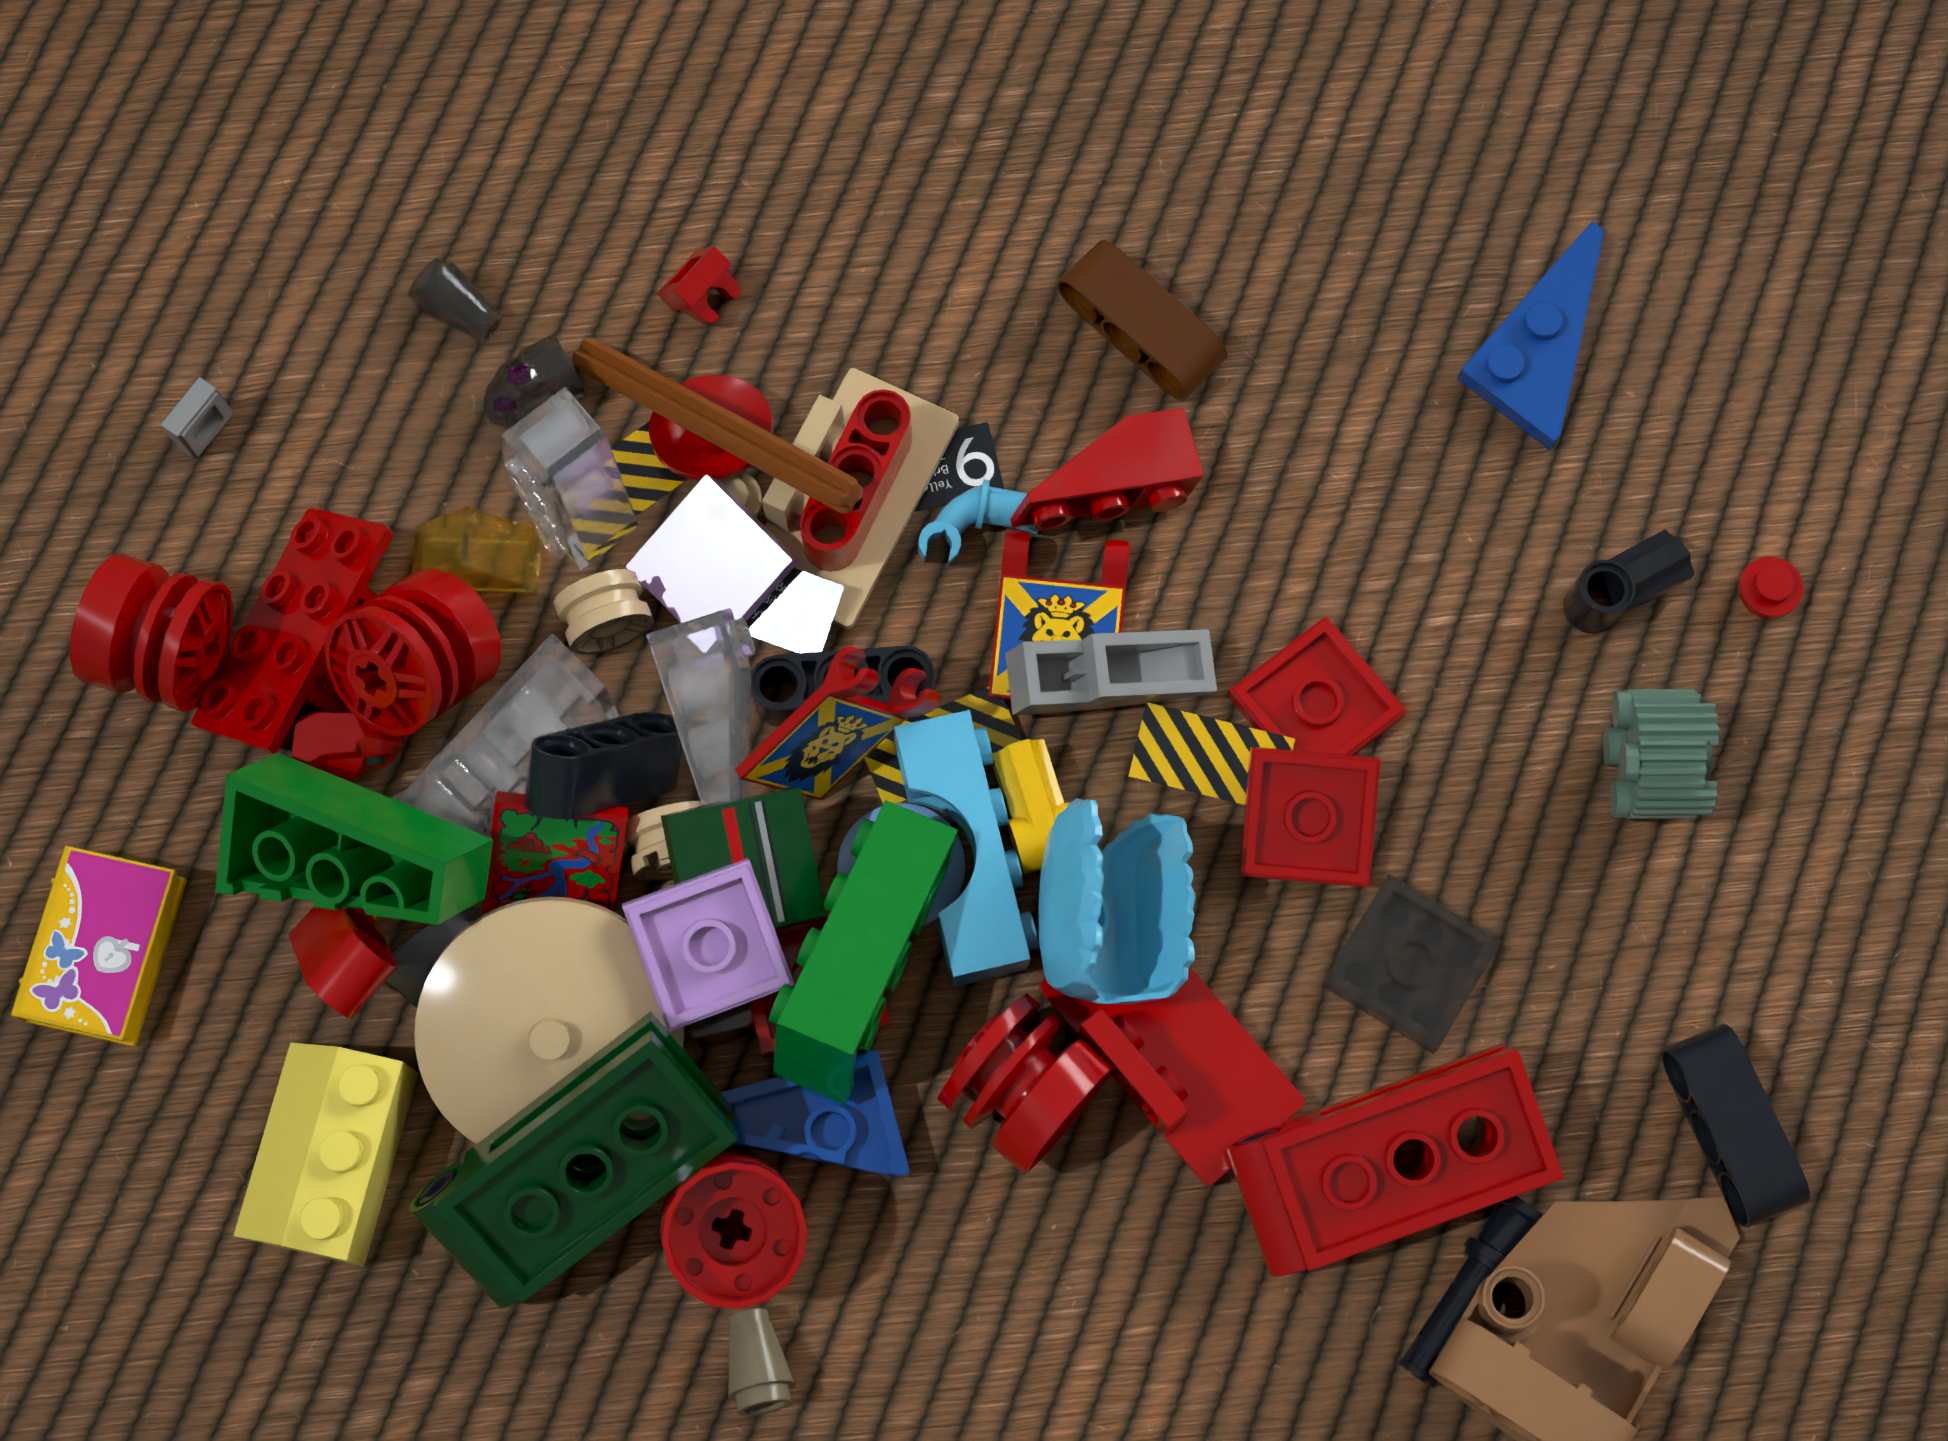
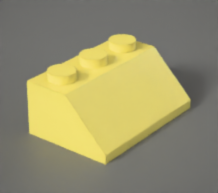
(327, 1152)

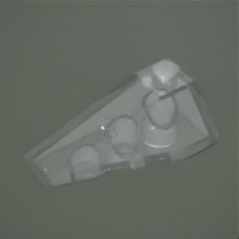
(710, 698)

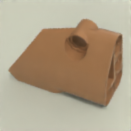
(1604, 1312)

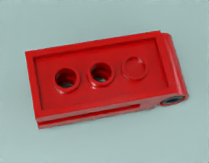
(1330, 1178)

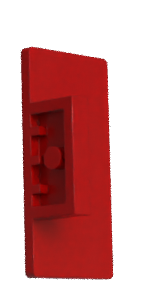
(280, 650)
(1186, 1069)

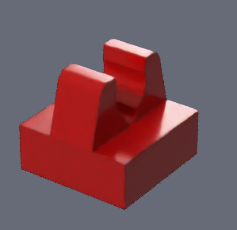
(688, 286)

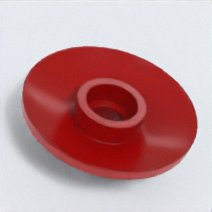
(694, 456)

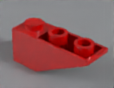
(1130, 466)

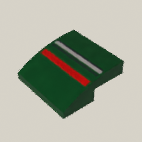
(765, 829)

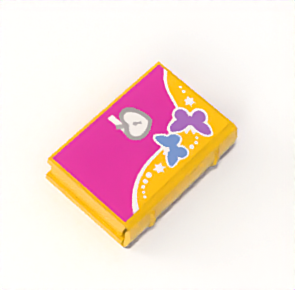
(99, 946)

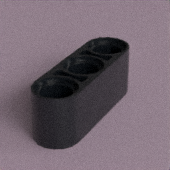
(810, 669)
(602, 765)
(1735, 1125)

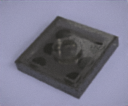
(1411, 963)

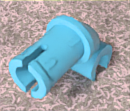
(973, 506)

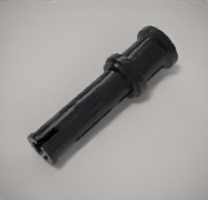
(1497, 1238)

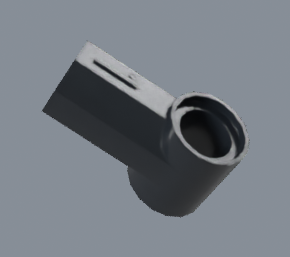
(1628, 581)

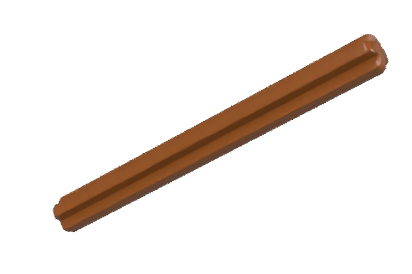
(718, 426)

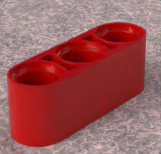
(864, 453)
(342, 956)

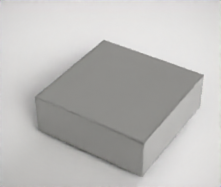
(197, 418)

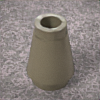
(757, 1365)

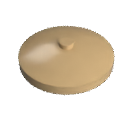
(525, 1005)

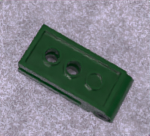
(532, 1208)

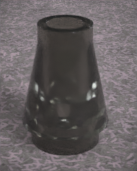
(453, 300)

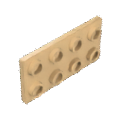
(818, 436)

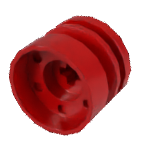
(151, 632)
(413, 651)
(1024, 1082)
(752, 1263)

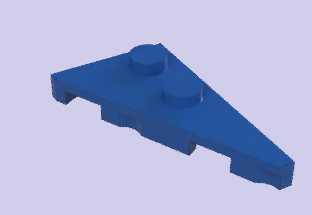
(1533, 353)
(809, 1126)

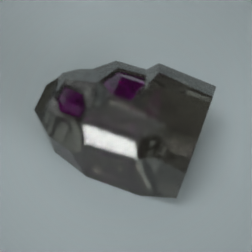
(529, 382)

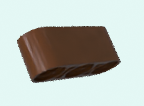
(1142, 320)

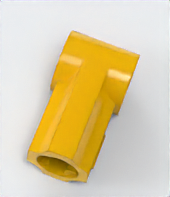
(1030, 797)

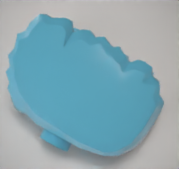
(1119, 916)

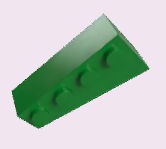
(342, 845)
(859, 949)

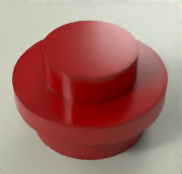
(1770, 587)

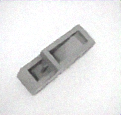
(1109, 671)

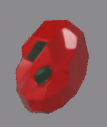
(342, 745)

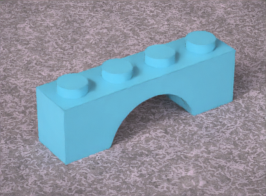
(945, 770)

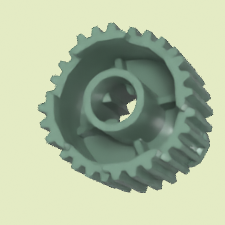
(1661, 754)

